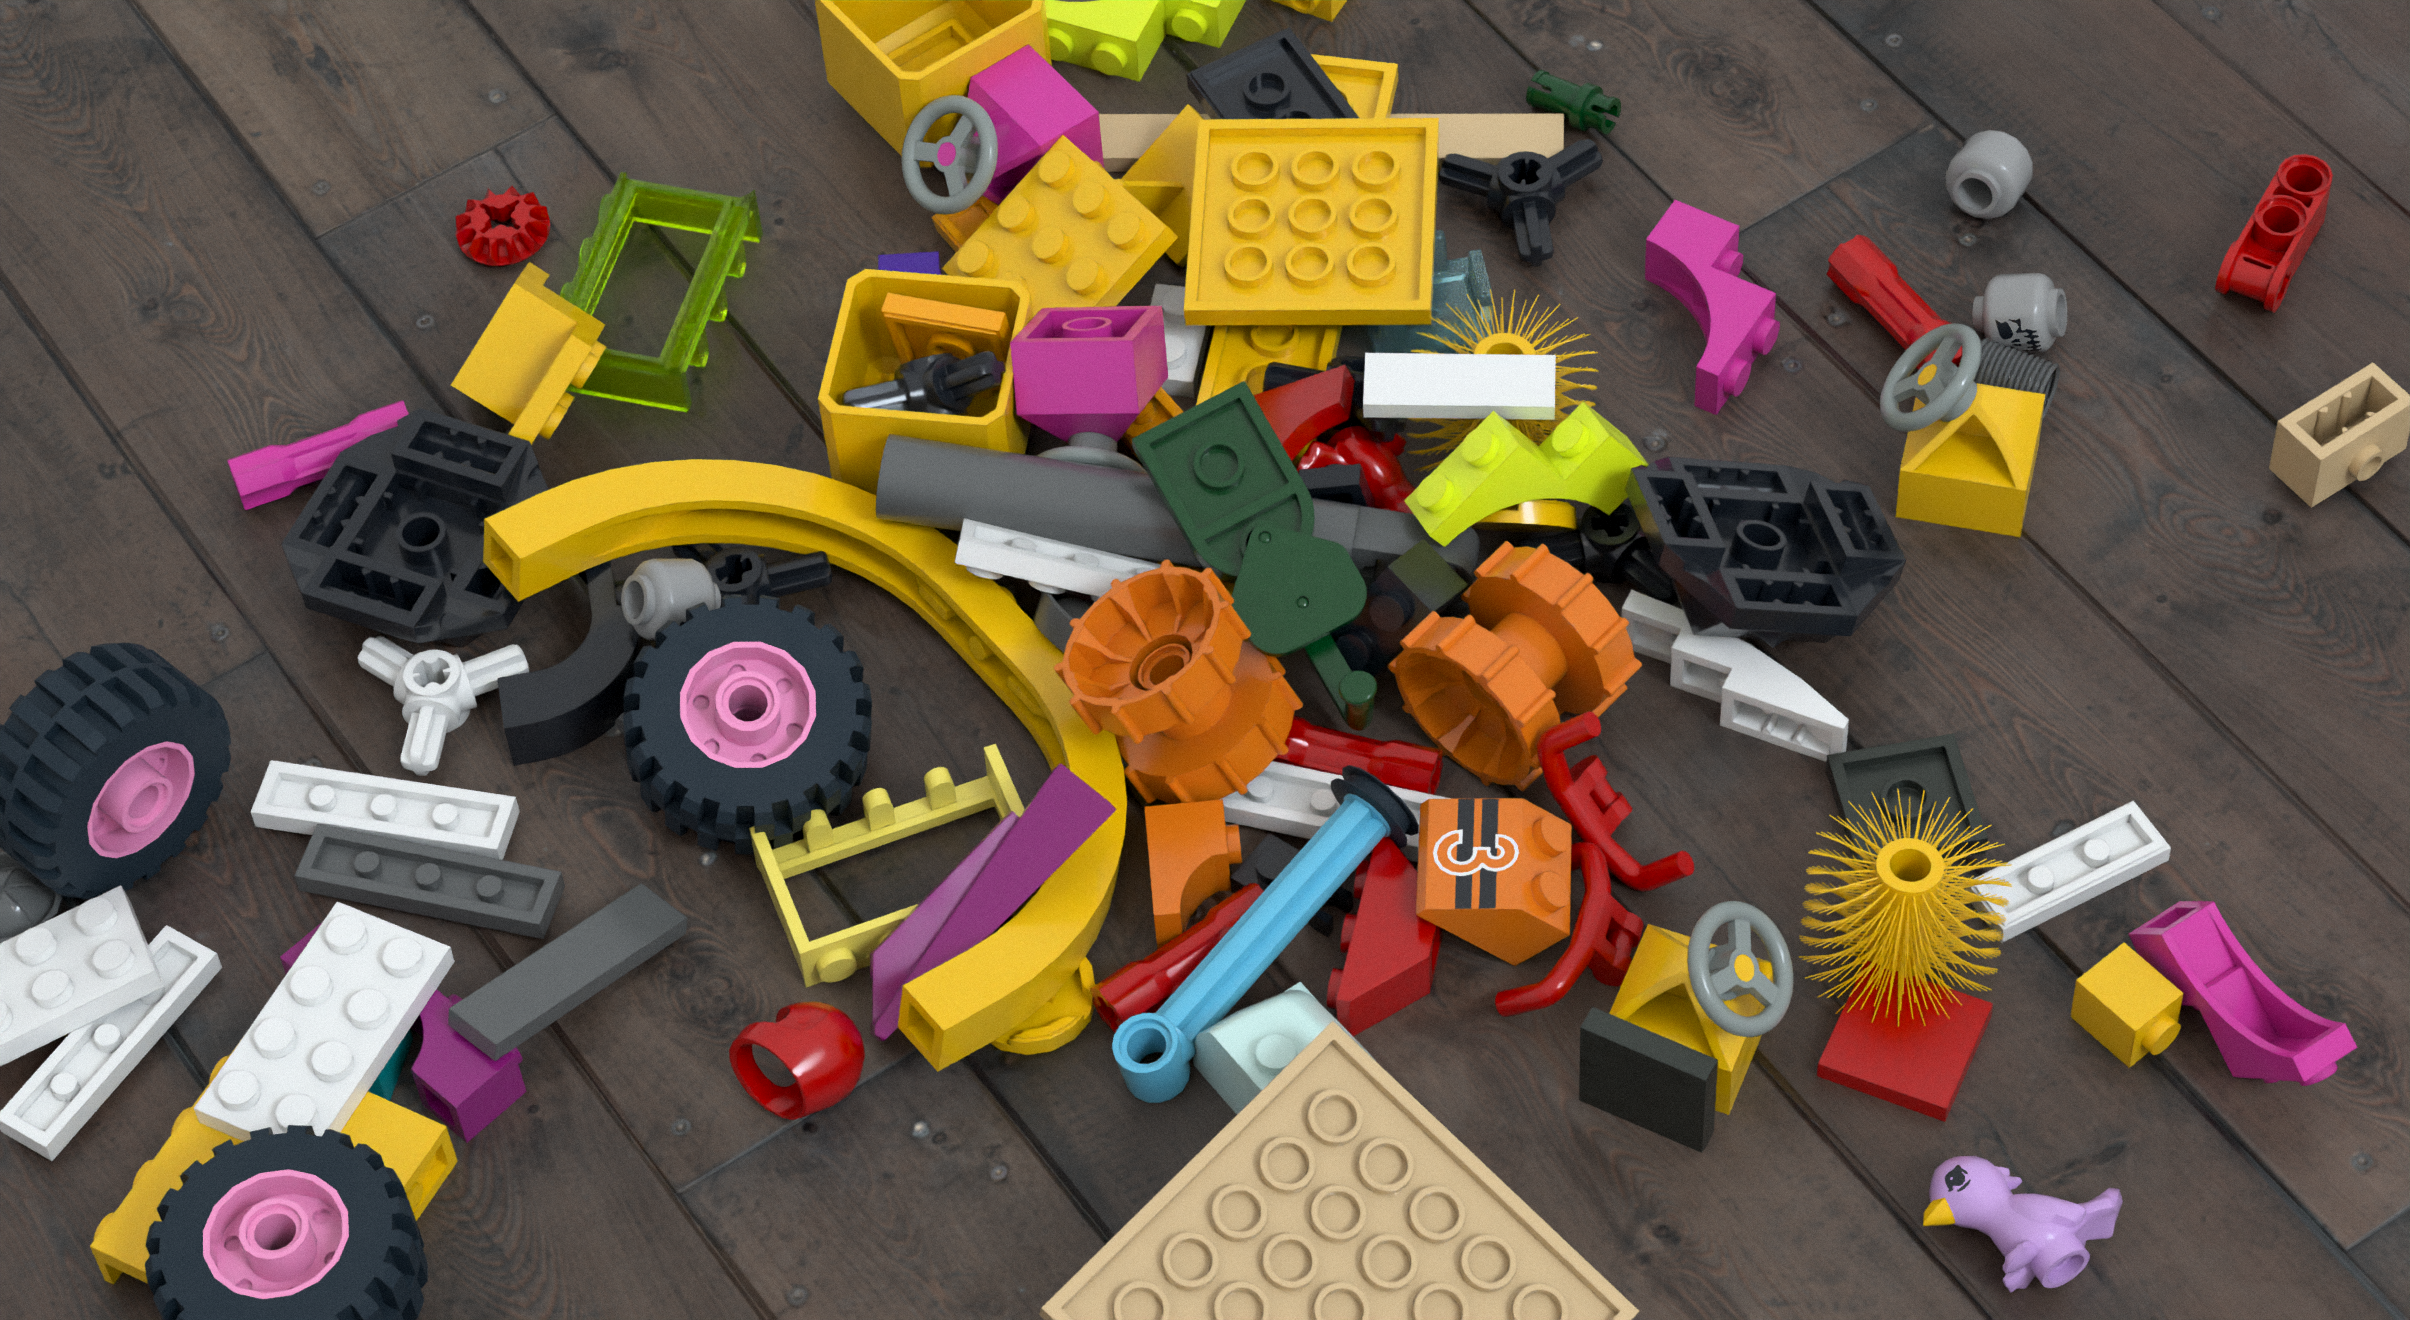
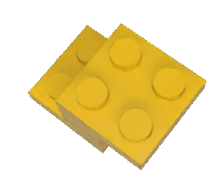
(531, 357)

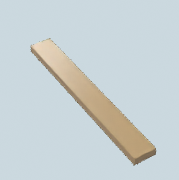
(1471, 135)

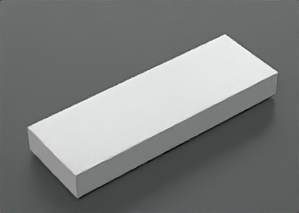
(1459, 386)
(2072, 869)

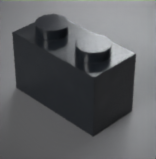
(1395, 605)

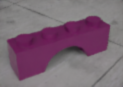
(450, 1072)

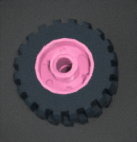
(746, 722)
(108, 769)
(287, 1234)

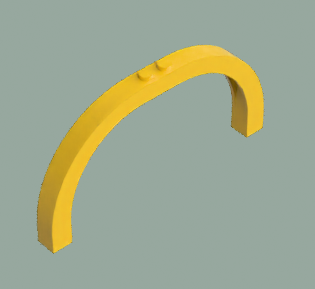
(798, 511)

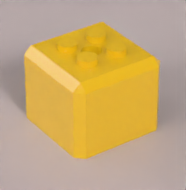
(907, 53)
(866, 356)

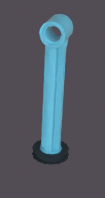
(1365, 816)

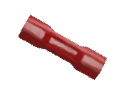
(1874, 283)
(1391, 761)
(1149, 982)

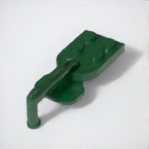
(1255, 528)

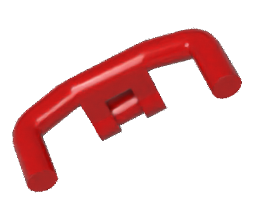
(1596, 808)
(1599, 940)

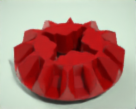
(502, 244)

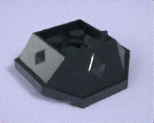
(402, 530)
(1765, 547)

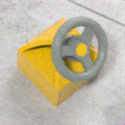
(1966, 441)
(1711, 993)

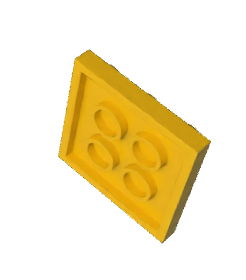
(1066, 235)

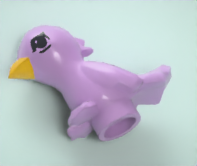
(2032, 1231)

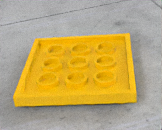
(1313, 222)

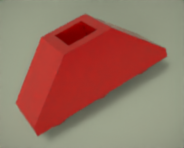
(1386, 944)

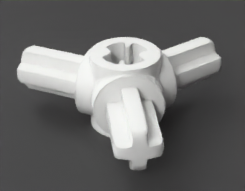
(435, 691)

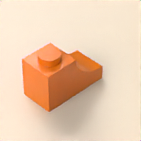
(1187, 860)

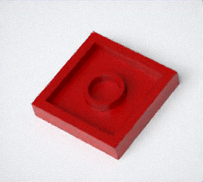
(1911, 1062)

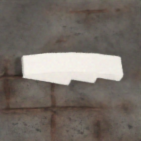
(1753, 689)

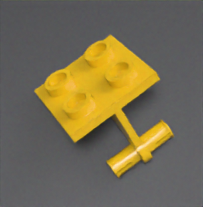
(1165, 179)

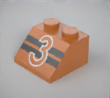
(1495, 874)

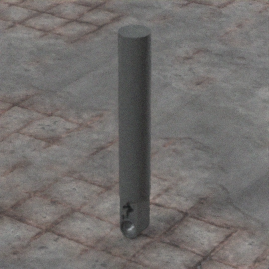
(1108, 507)

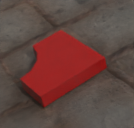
(1307, 407)

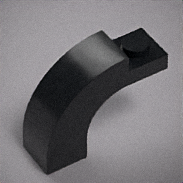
(583, 695)

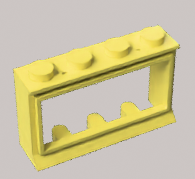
(848, 950)

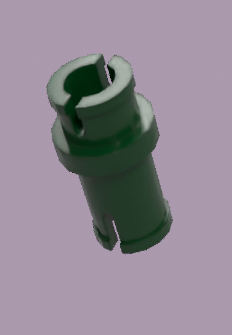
(1579, 104)

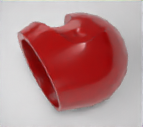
(818, 1049)

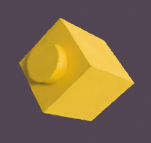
(2127, 1006)

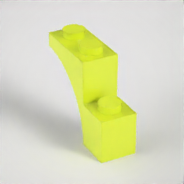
(1126, 34)
(1502, 467)

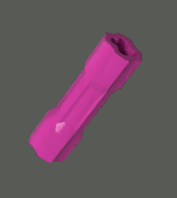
(281, 469)

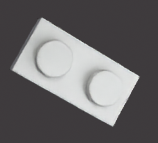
(1183, 343)

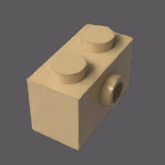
(2341, 435)

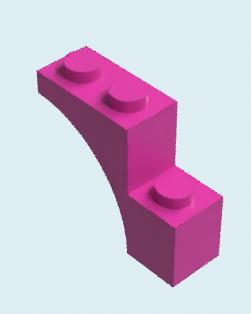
(1700, 266)
(2249, 1017)

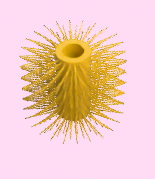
(1511, 345)
(1904, 908)

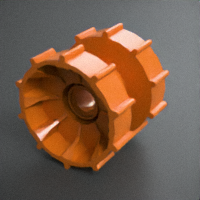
(1506, 673)
(1178, 685)

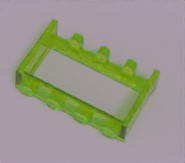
(729, 219)

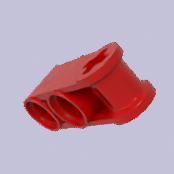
(2278, 232)

